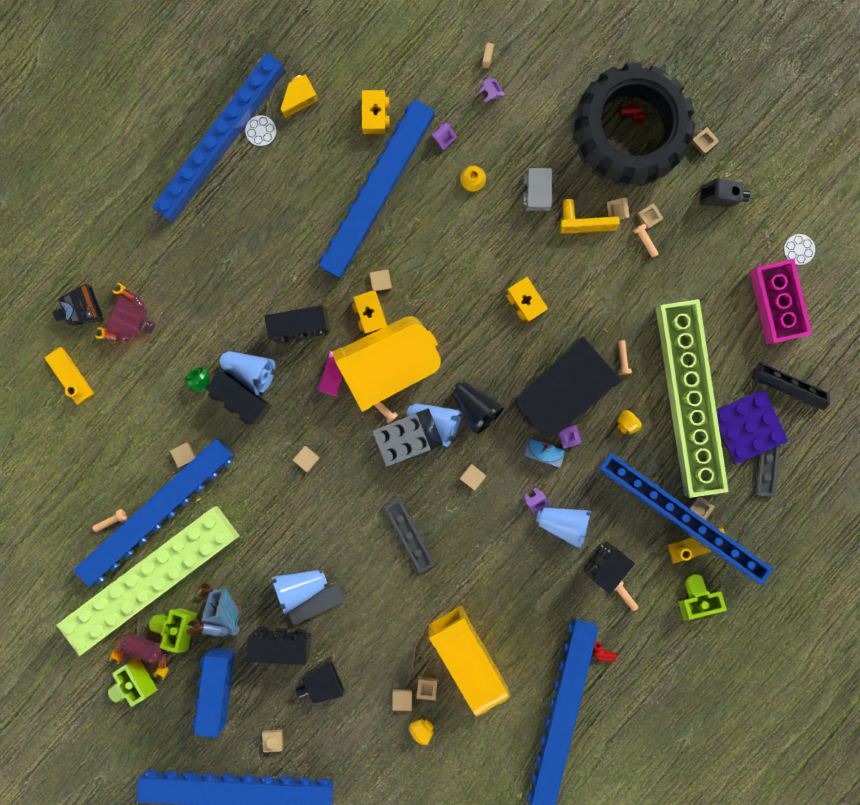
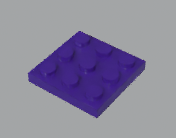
(749, 427)

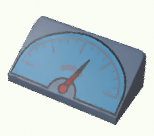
(544, 452)

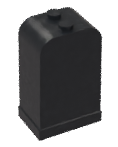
(566, 389)

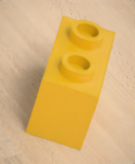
(372, 101)
(369, 301)
(535, 305)

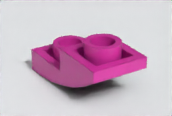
(330, 377)

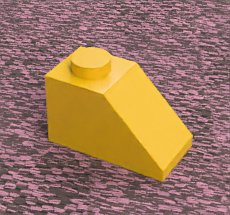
(298, 95)

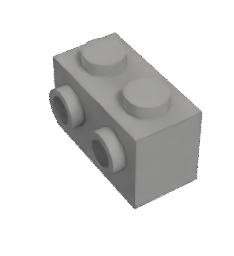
(538, 189)

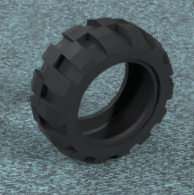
(657, 90)

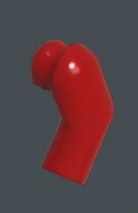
(634, 112)
(601, 655)

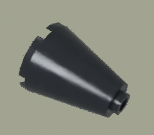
(476, 406)

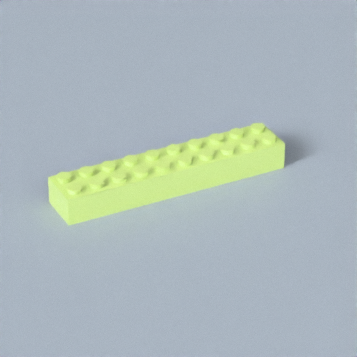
(691, 398)
(148, 580)

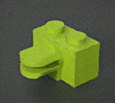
(700, 601)
(173, 629)
(131, 683)

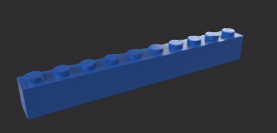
(219, 137)
(377, 190)
(154, 512)
(685, 519)
(563, 712)
(231, 789)

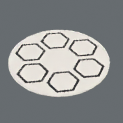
(260, 130)
(800, 249)

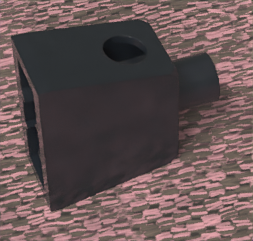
(723, 193)
(321, 683)

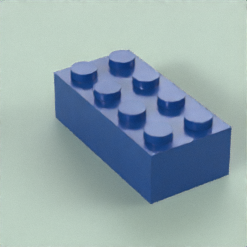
(214, 692)

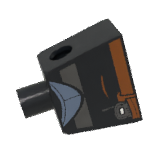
(79, 307)

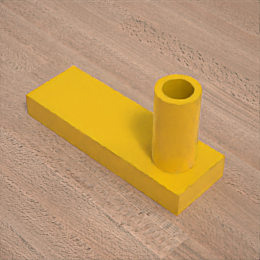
(573, 225)
(69, 375)
(687, 549)

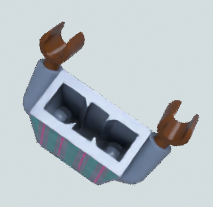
(219, 615)

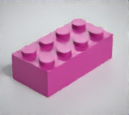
(780, 301)

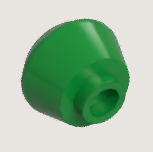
(197, 379)

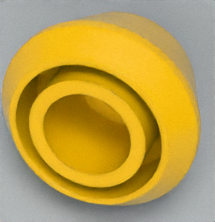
(470, 180)
(628, 423)
(421, 731)

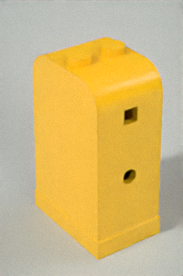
(388, 361)
(468, 661)

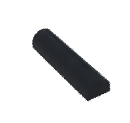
(791, 386)

